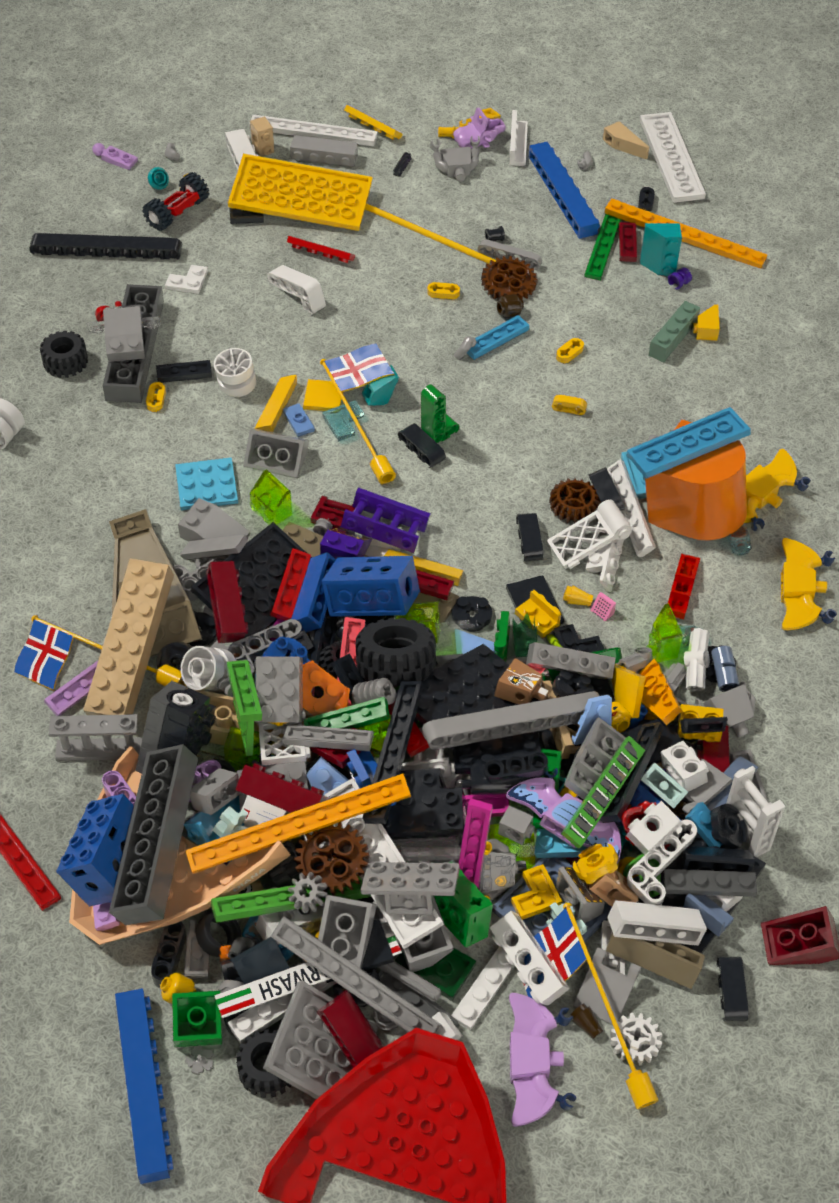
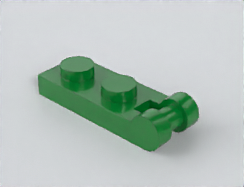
(502, 637)

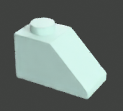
(663, 785)

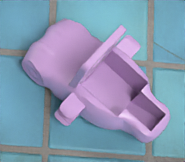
(483, 127)

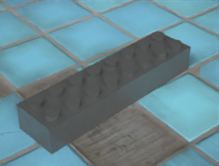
(127, 378)
(154, 836)

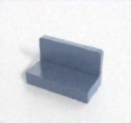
(713, 916)

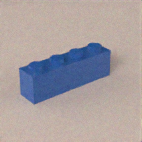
(311, 602)

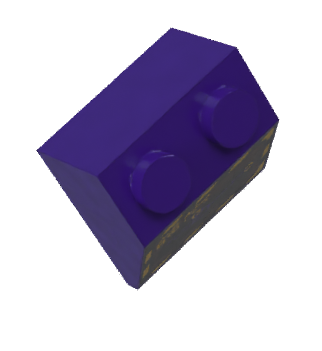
(344, 544)

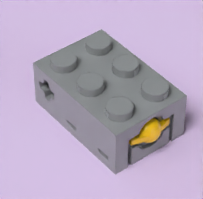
(280, 689)

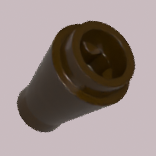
(586, 1020)

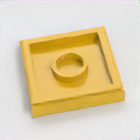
(321, 395)

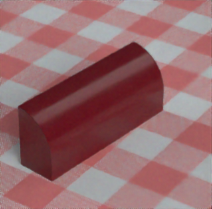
(350, 1028)

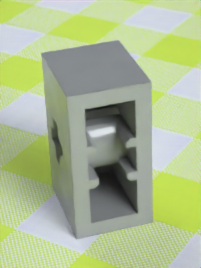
(214, 791)

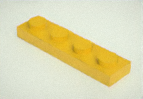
(367, 120)

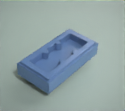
(298, 420)

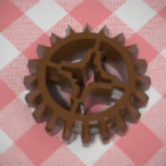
(574, 505)

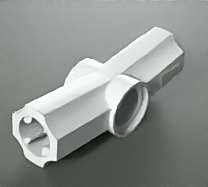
(697, 660)

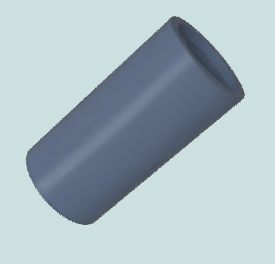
(725, 668)

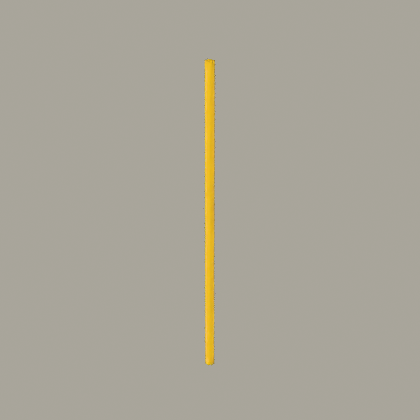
(429, 234)

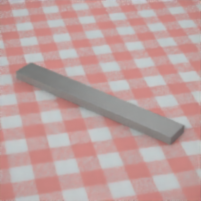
(352, 977)

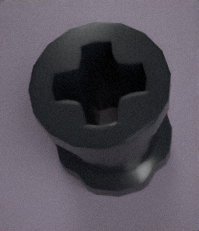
(495, 234)

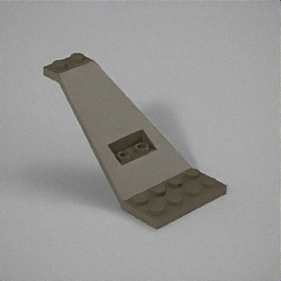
(138, 541)

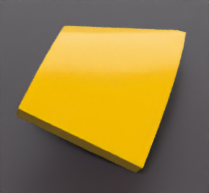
(628, 689)

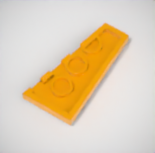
(658, 694)

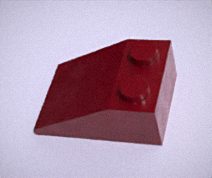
(801, 938)

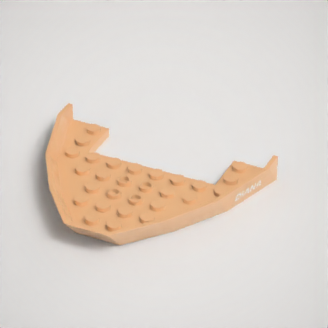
(188, 891)

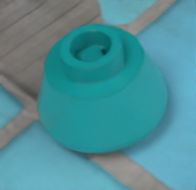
(158, 178)

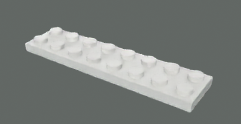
(672, 157)
(406, 927)

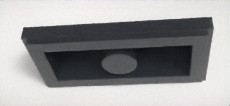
(703, 725)

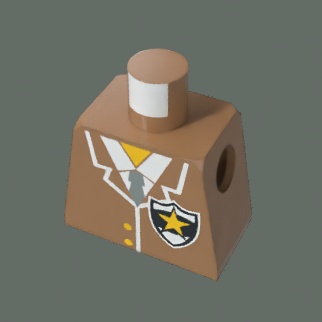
(520, 684)

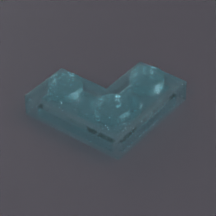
(339, 420)

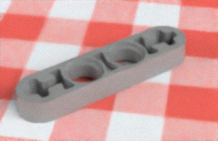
(491, 249)

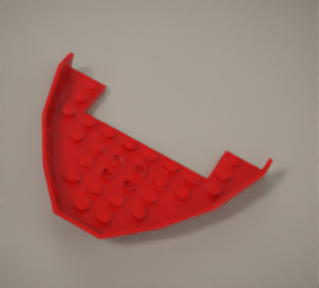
(403, 1118)

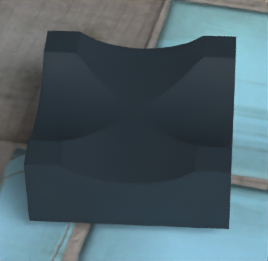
(260, 961)

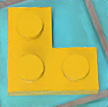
(540, 896)

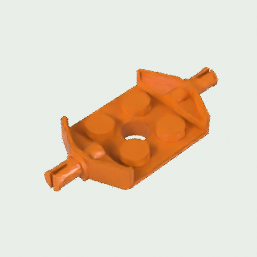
(334, 692)

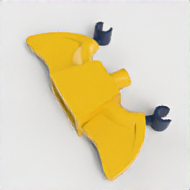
(764, 483)
(800, 585)

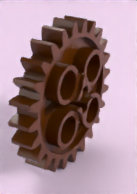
(508, 278)
(337, 838)

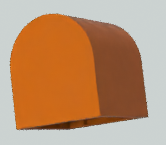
(702, 495)

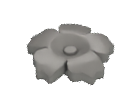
(200, 1060)

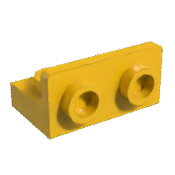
(546, 616)

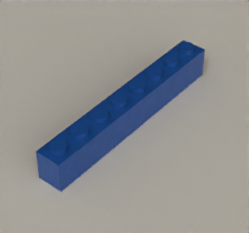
(563, 190)
(142, 1087)

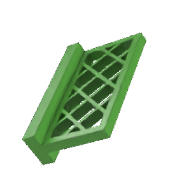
(244, 700)

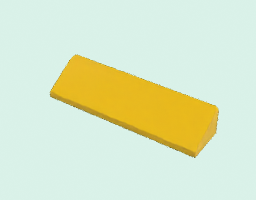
(276, 403)
(432, 567)

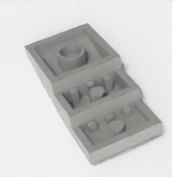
(593, 757)

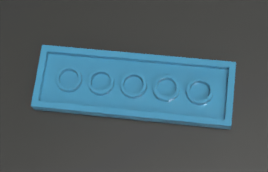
(688, 442)

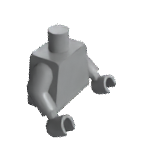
(456, 161)
(737, 706)

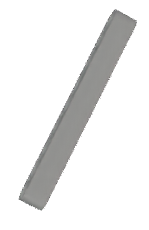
(506, 721)

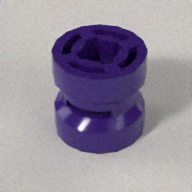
(680, 277)

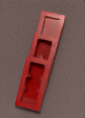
(683, 585)

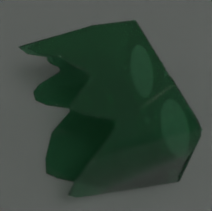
(523, 636)

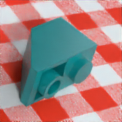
(381, 390)

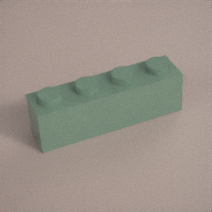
(674, 331)

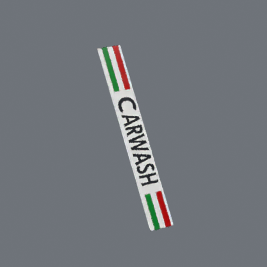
(277, 985)

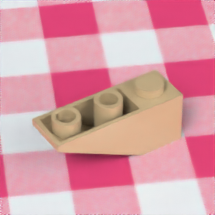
(623, 139)

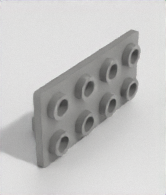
(410, 886)

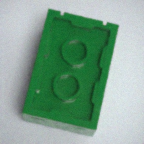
(466, 912)

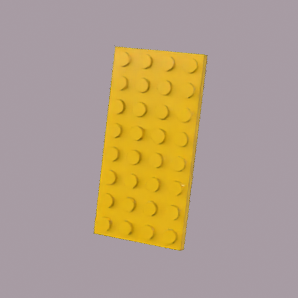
(300, 192)

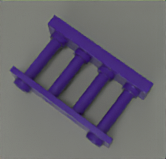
(388, 509)

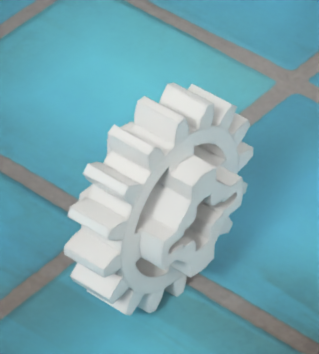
(648, 1041)

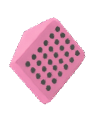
(603, 607)

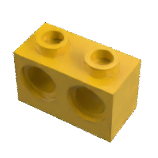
(692, 711)

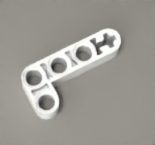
(299, 285)
(664, 858)

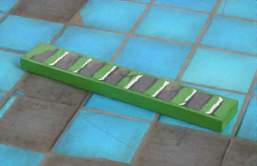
(603, 792)

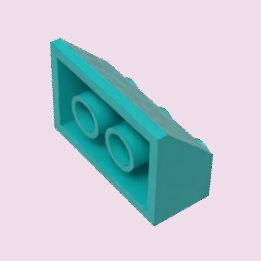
(661, 247)

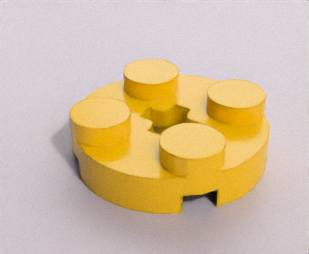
(596, 862)

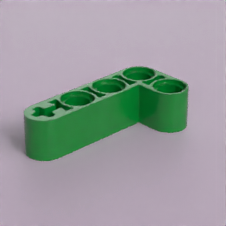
(433, 415)

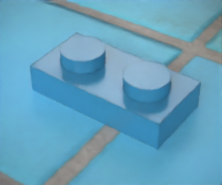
(702, 819)

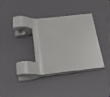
(705, 793)
(615, 985)

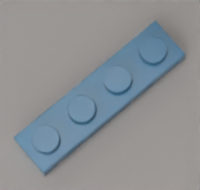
(498, 336)

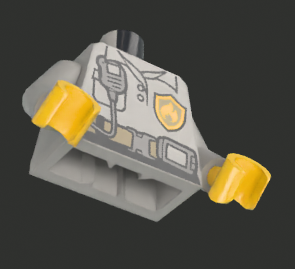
(498, 869)

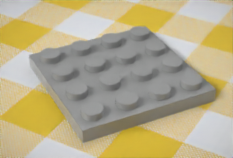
(304, 1047)

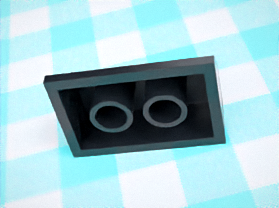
(716, 859)

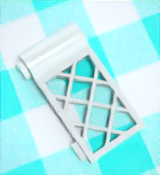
(608, 517)
(282, 756)

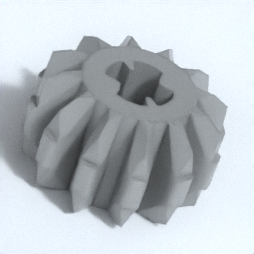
(300, 890)

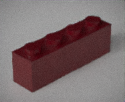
(226, 601)
(716, 752)
(276, 790)

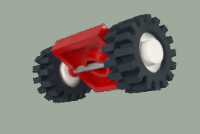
(192, 192)

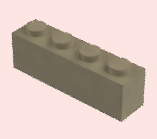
(662, 958)

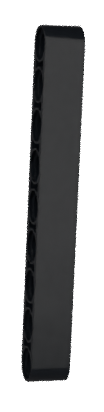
(105, 246)

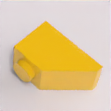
(707, 324)

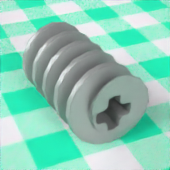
(372, 690)

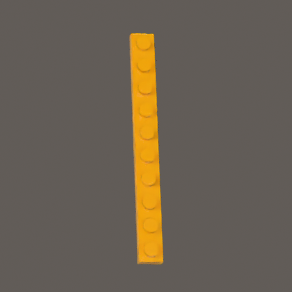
(689, 234)
(298, 823)

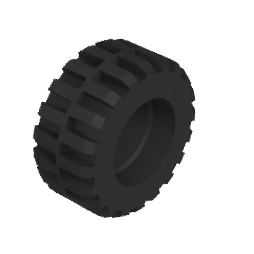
(396, 651)

